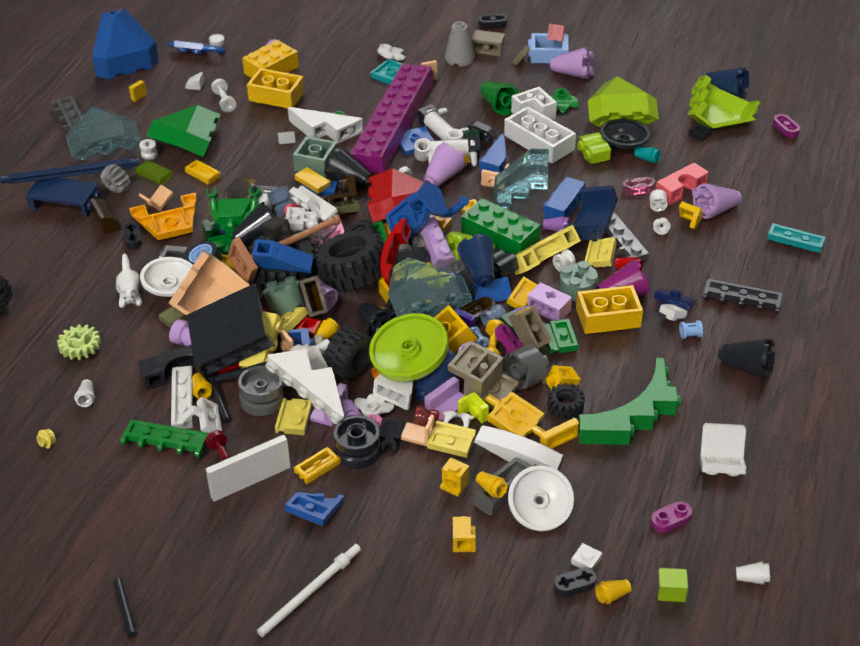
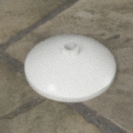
(164, 275)
(551, 488)

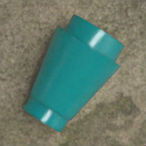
(649, 154)

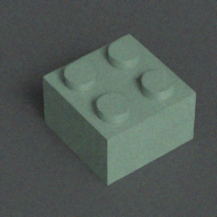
(313, 154)

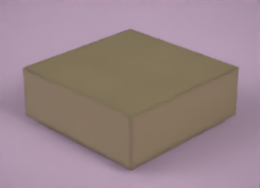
(521, 55)

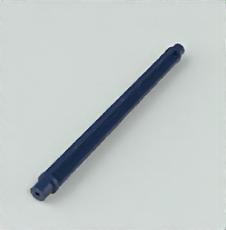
(66, 171)

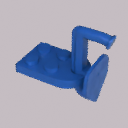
(420, 205)

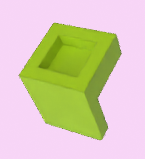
(672, 585)

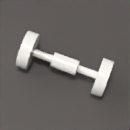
(220, 87)

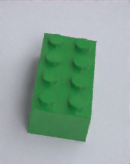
(505, 228)

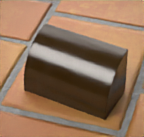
(104, 216)
(313, 297)

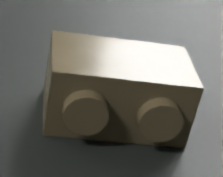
(488, 42)
(530, 327)

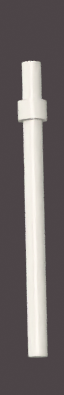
(341, 562)

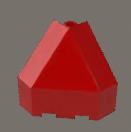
(388, 191)

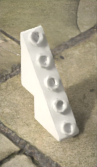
(321, 123)
(315, 385)

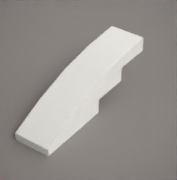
(511, 445)

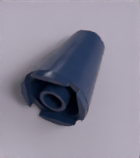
(731, 80)
(478, 258)
(436, 378)

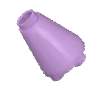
(575, 63)
(444, 164)
(715, 199)

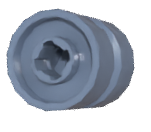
(279, 198)

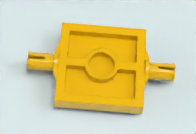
(515, 415)

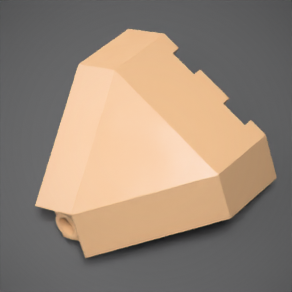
(206, 283)

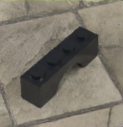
(157, 369)

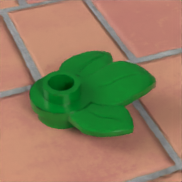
(564, 100)

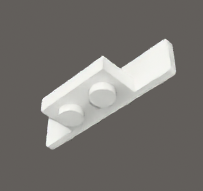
(311, 202)

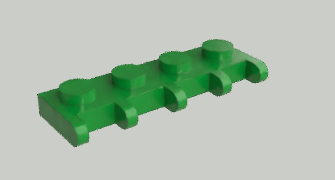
(165, 436)

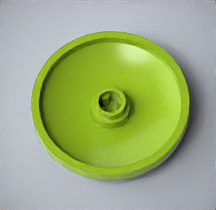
(409, 347)

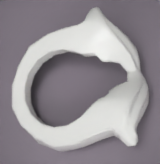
(451, 414)

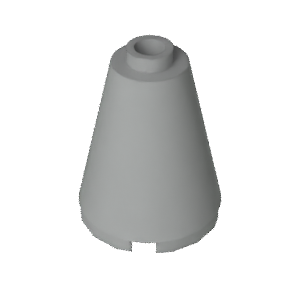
(459, 46)

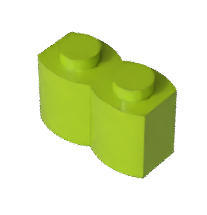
(594, 148)

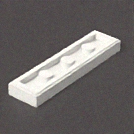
(181, 395)

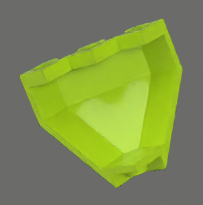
(622, 101)
(718, 108)

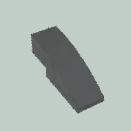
(491, 505)

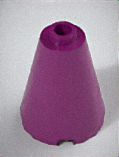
(628, 276)

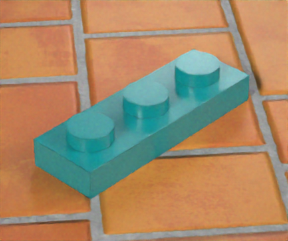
(796, 238)

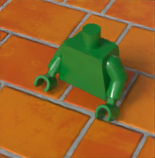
(232, 212)

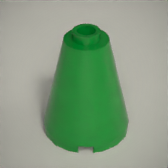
(499, 96)

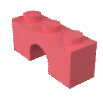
(687, 177)

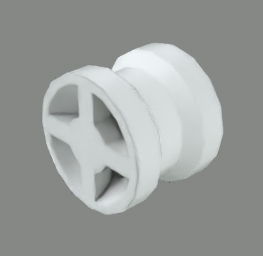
(148, 149)
(658, 200)
(564, 259)

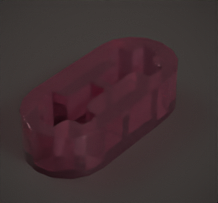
(638, 185)

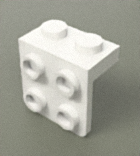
(723, 449)

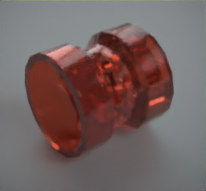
(422, 416)

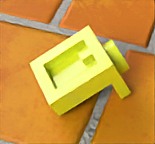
(475, 405)

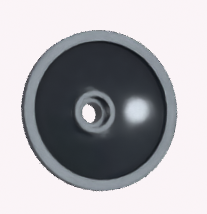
(625, 133)

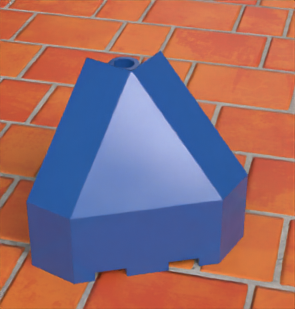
(122, 46)

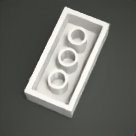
(540, 132)

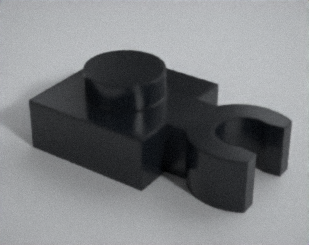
(390, 432)

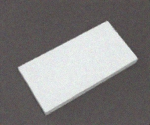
(248, 468)

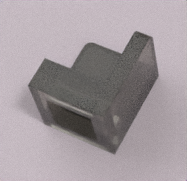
(276, 227)

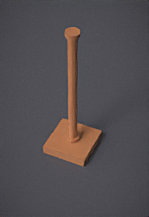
(244, 262)

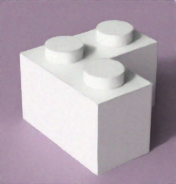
(537, 100)

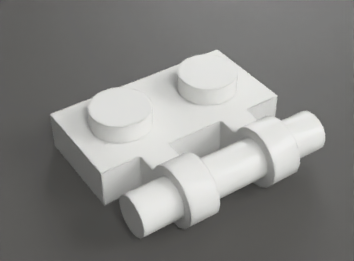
(300, 218)

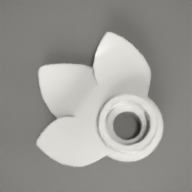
(390, 52)
(373, 405)

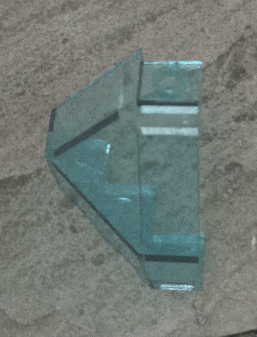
(102, 133)
(520, 176)
(425, 288)

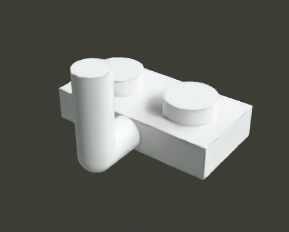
(207, 413)

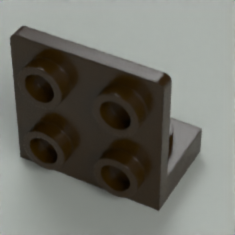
(348, 188)

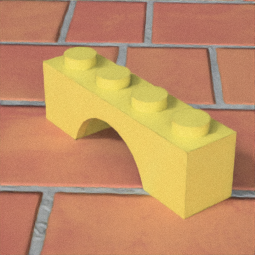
(546, 248)

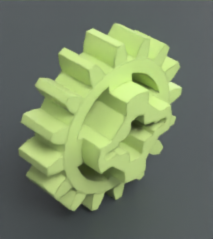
(79, 342)

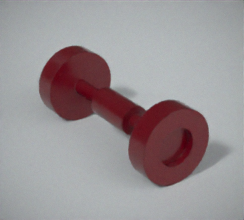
(217, 440)

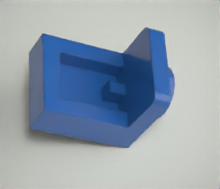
(301, 337)

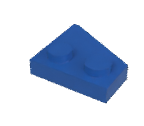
(313, 506)

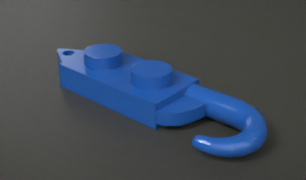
(197, 48)

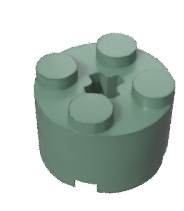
(577, 278)
(284, 296)

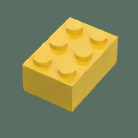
(273, 56)
(275, 88)
(609, 309)

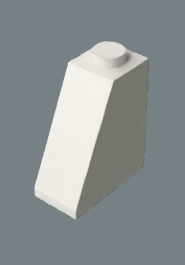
(393, 391)

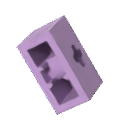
(550, 302)

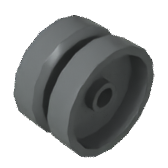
(260, 391)

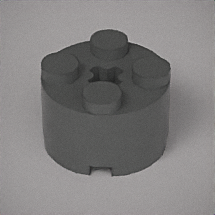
(526, 366)

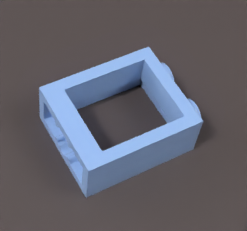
(544, 49)

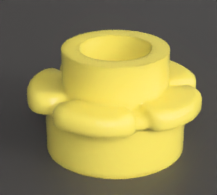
(46, 438)

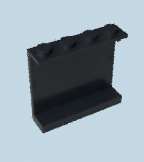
(228, 331)

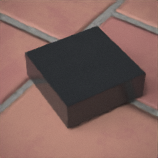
(700, 132)

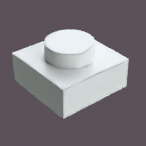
(673, 312)
(586, 557)

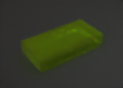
(154, 172)

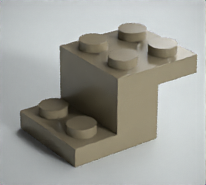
(482, 372)

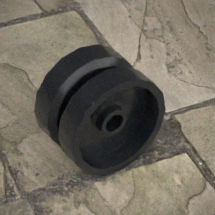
(357, 441)

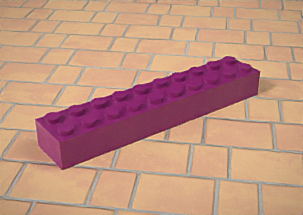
(393, 117)

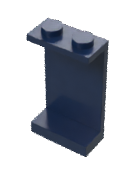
(64, 192)
(595, 211)

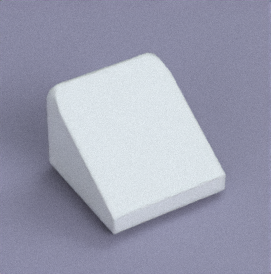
(195, 82)
(286, 137)

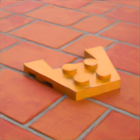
(169, 222)

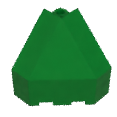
(186, 129)

